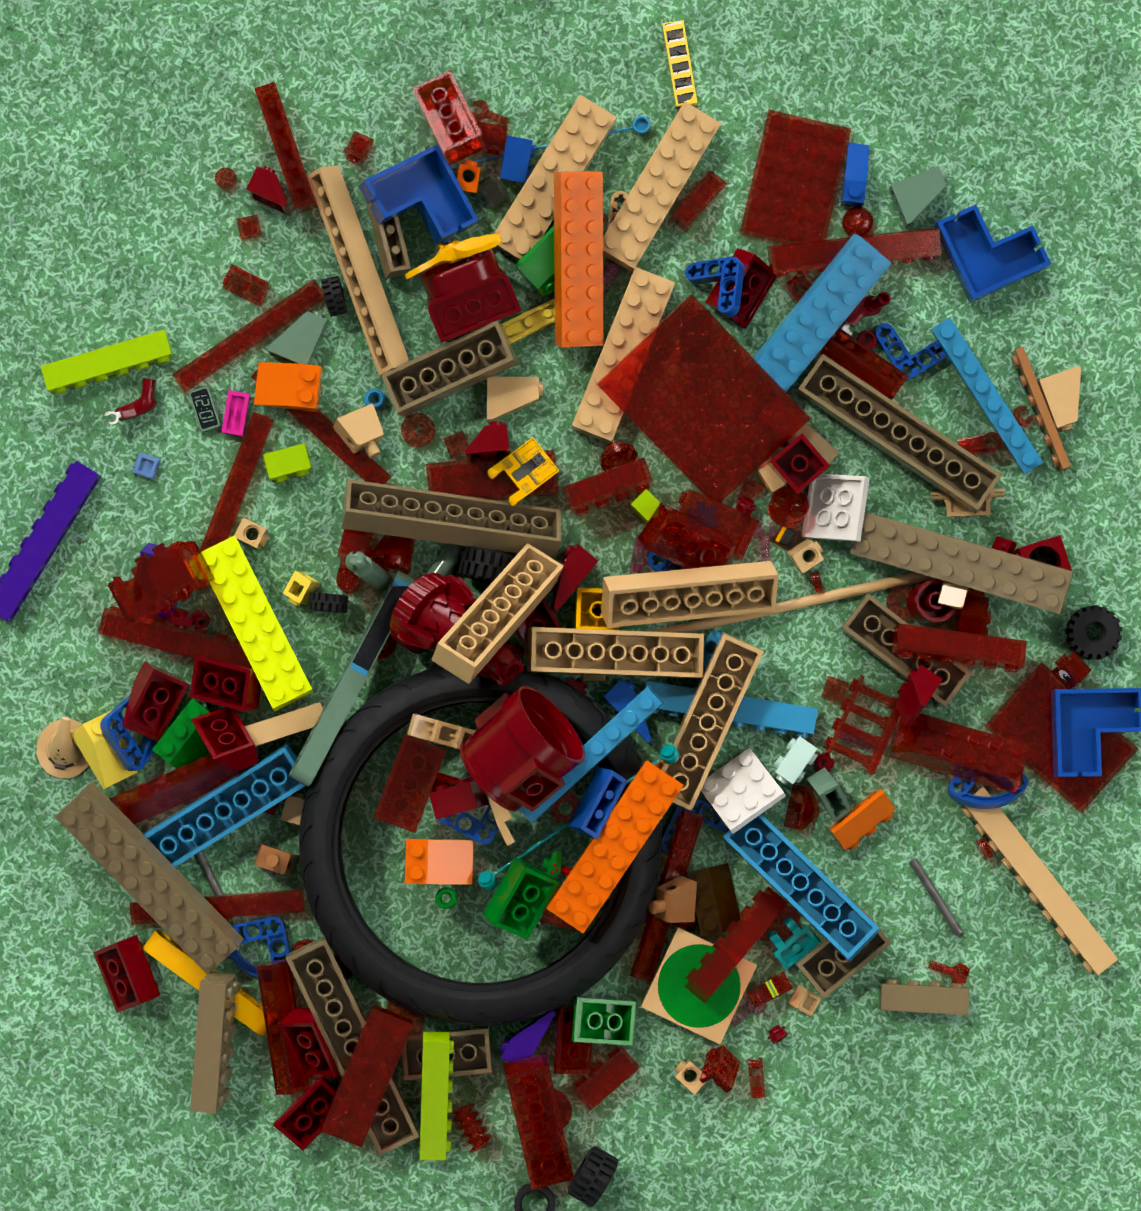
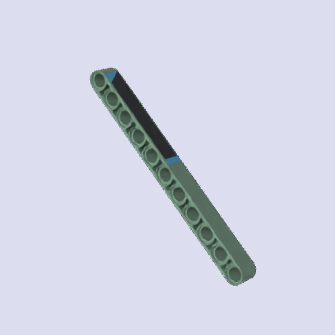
(349, 683)

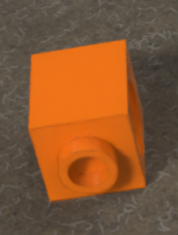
(465, 185)

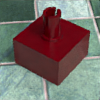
(798, 464)

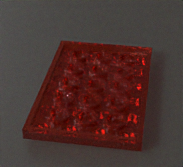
(795, 179)
(1028, 720)

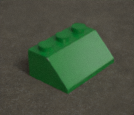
(538, 265)
(181, 741)
(520, 898)

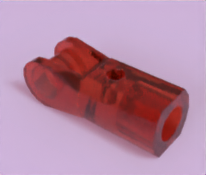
(757, 1084)

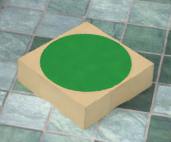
(674, 1002)

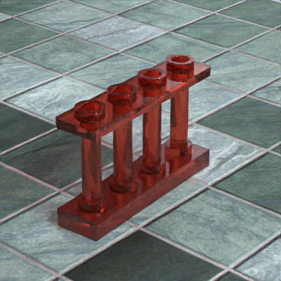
(878, 742)

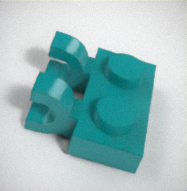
(795, 946)

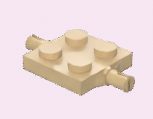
(955, 509)

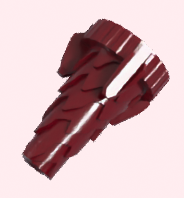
(431, 610)

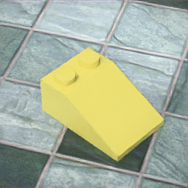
(100, 754)

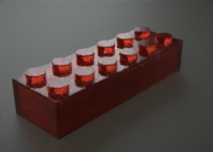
(471, 479)
(961, 752)
(366, 1075)
(538, 1121)

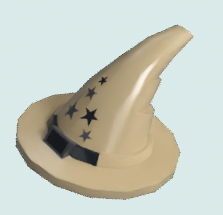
(59, 751)

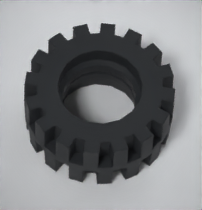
(334, 296)
(328, 602)

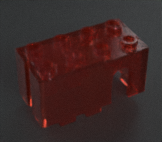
(161, 581)

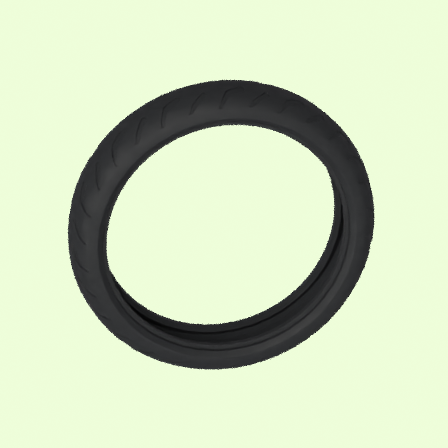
(356, 942)

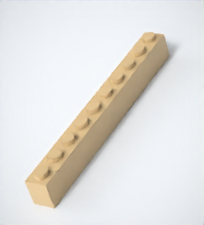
(358, 268)
(1042, 886)

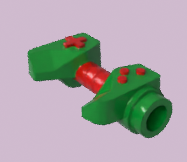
(554, 866)

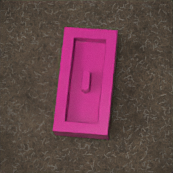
(235, 413)

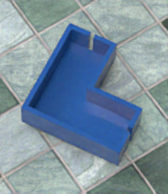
(421, 183)
(986, 265)
(1080, 719)

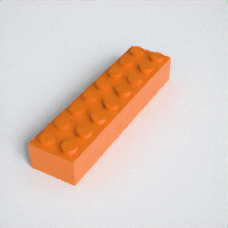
(578, 258)
(616, 847)

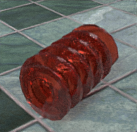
(471, 1127)

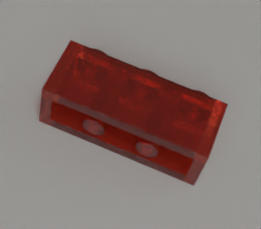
(605, 1077)

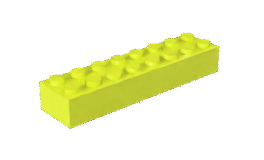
(256, 625)

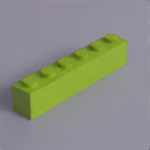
(107, 361)
(434, 1095)

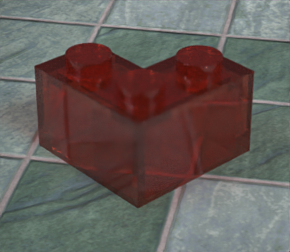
(974, 614)

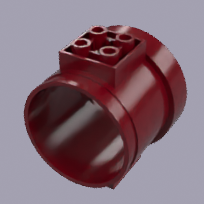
(522, 750)

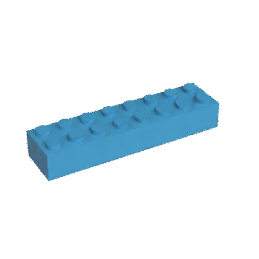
(821, 311)
(226, 807)
(803, 886)

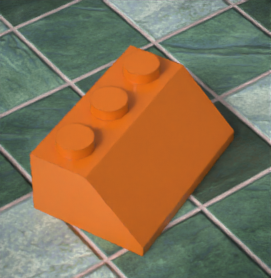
(862, 820)

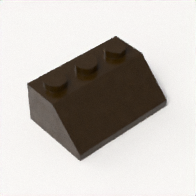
(715, 899)

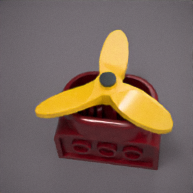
(466, 286)

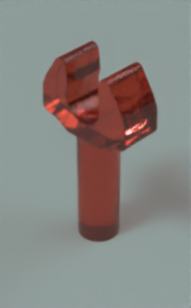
(486, 114)
(1024, 422)
(954, 972)

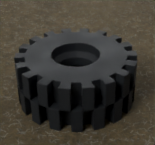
(1077, 632)

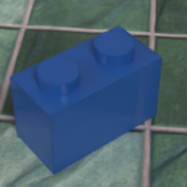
(516, 159)

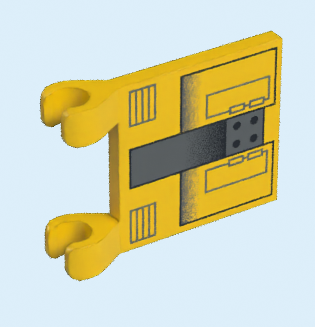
(527, 469)

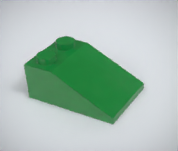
(603, 1021)

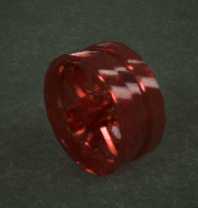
(781, 514)

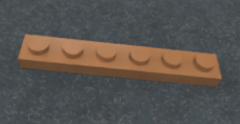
(1036, 401)

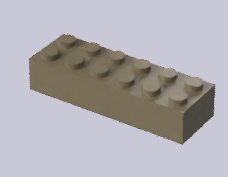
(450, 368)
(873, 629)
(213, 1042)

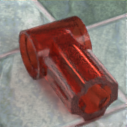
(976, 444)

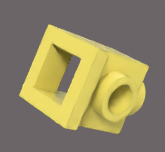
(294, 587)

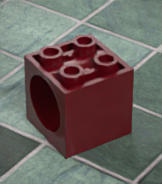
(1052, 546)

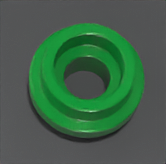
(446, 905)

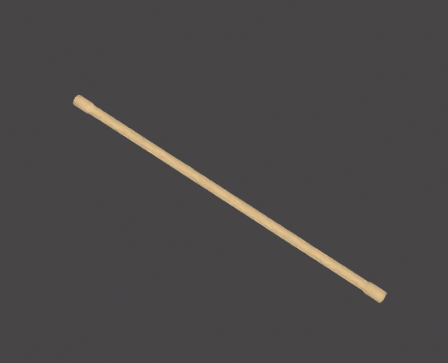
(801, 602)

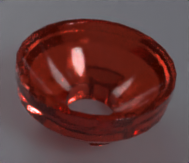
(617, 454)

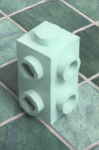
(792, 764)

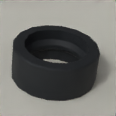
(526, 1189)

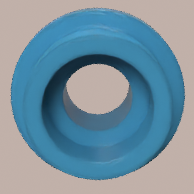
(375, 392)

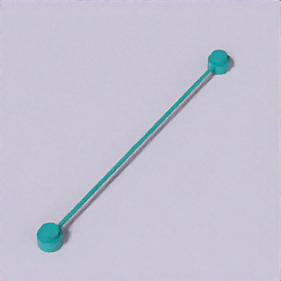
(489, 881)

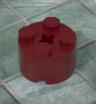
(920, 603)

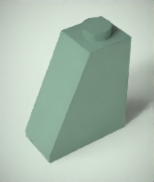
(917, 193)
(300, 339)
(829, 794)

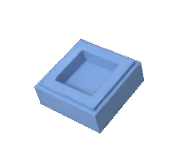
(146, 466)

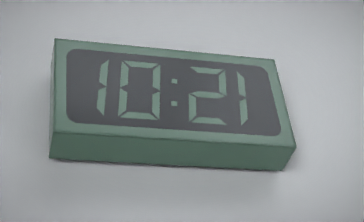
(204, 409)

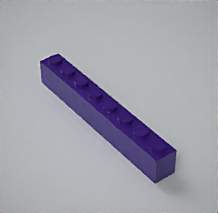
(45, 537)

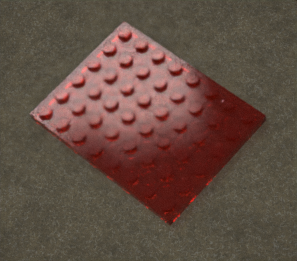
(703, 400)

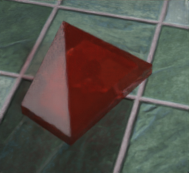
(801, 808)

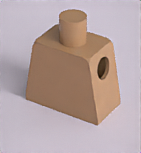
(276, 859)
(675, 901)

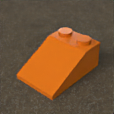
(288, 386)
(439, 861)

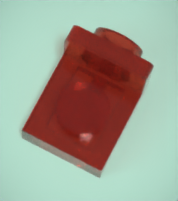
(358, 148)

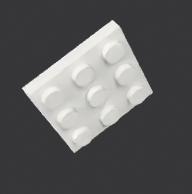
(836, 507)
(741, 790)

